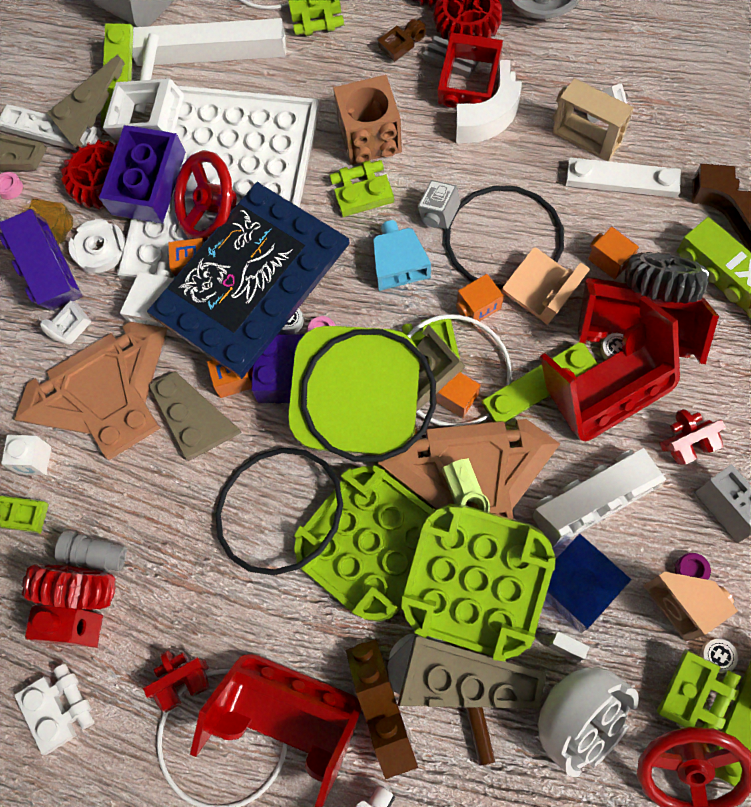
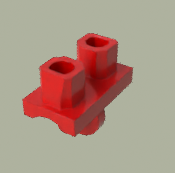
(681, 444)
(191, 674)

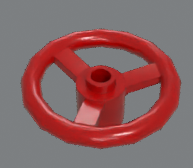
(206, 196)
(695, 766)

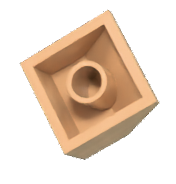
(691, 603)

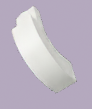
(490, 118)

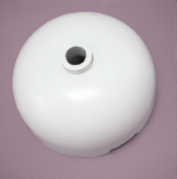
(571, 706)

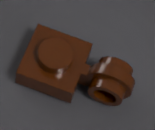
(399, 42)

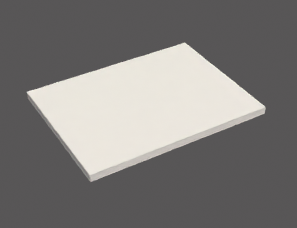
(252, 136)

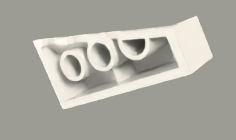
(597, 497)

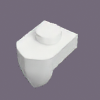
(67, 324)

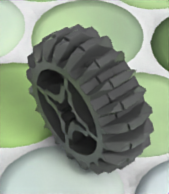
(666, 277)

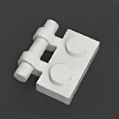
(46, 714)

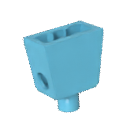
(399, 257)

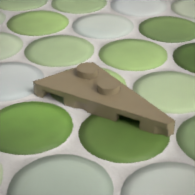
(84, 103)

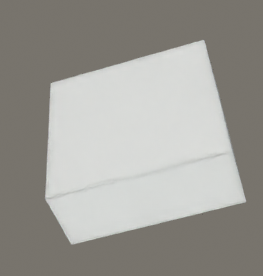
(568, 646)

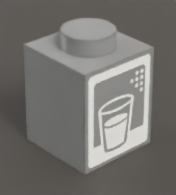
(439, 204)

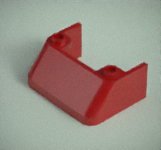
(615, 307)
(622, 383)
(286, 708)

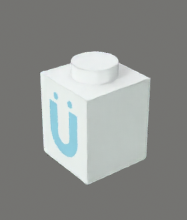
(26, 455)

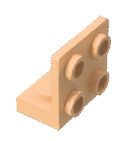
(543, 284)

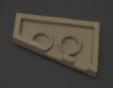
(191, 417)

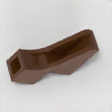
(719, 189)
(380, 709)

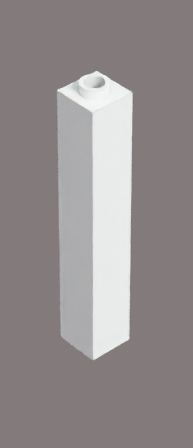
(212, 41)

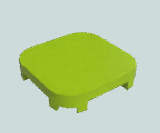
(358, 391)
(373, 546)
(478, 581)

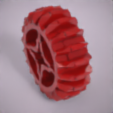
(467, 17)
(88, 167)
(68, 586)

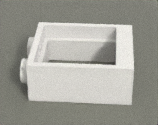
(161, 92)

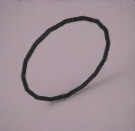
(503, 188)
(414, 350)
(310, 557)

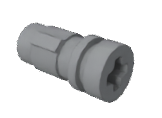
(93, 553)

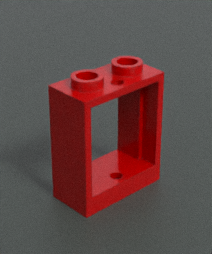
(469, 48)

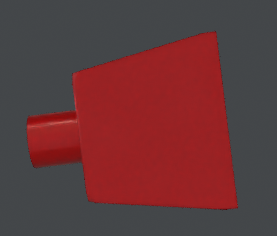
(60, 624)

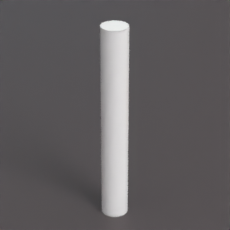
(147, 67)

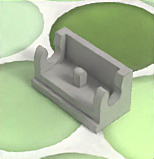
(729, 501)

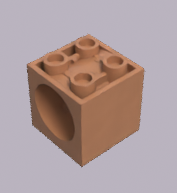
(368, 119)

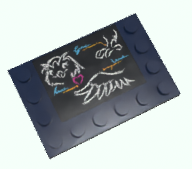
(248, 279)

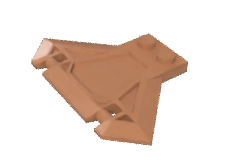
(101, 390)
(500, 470)

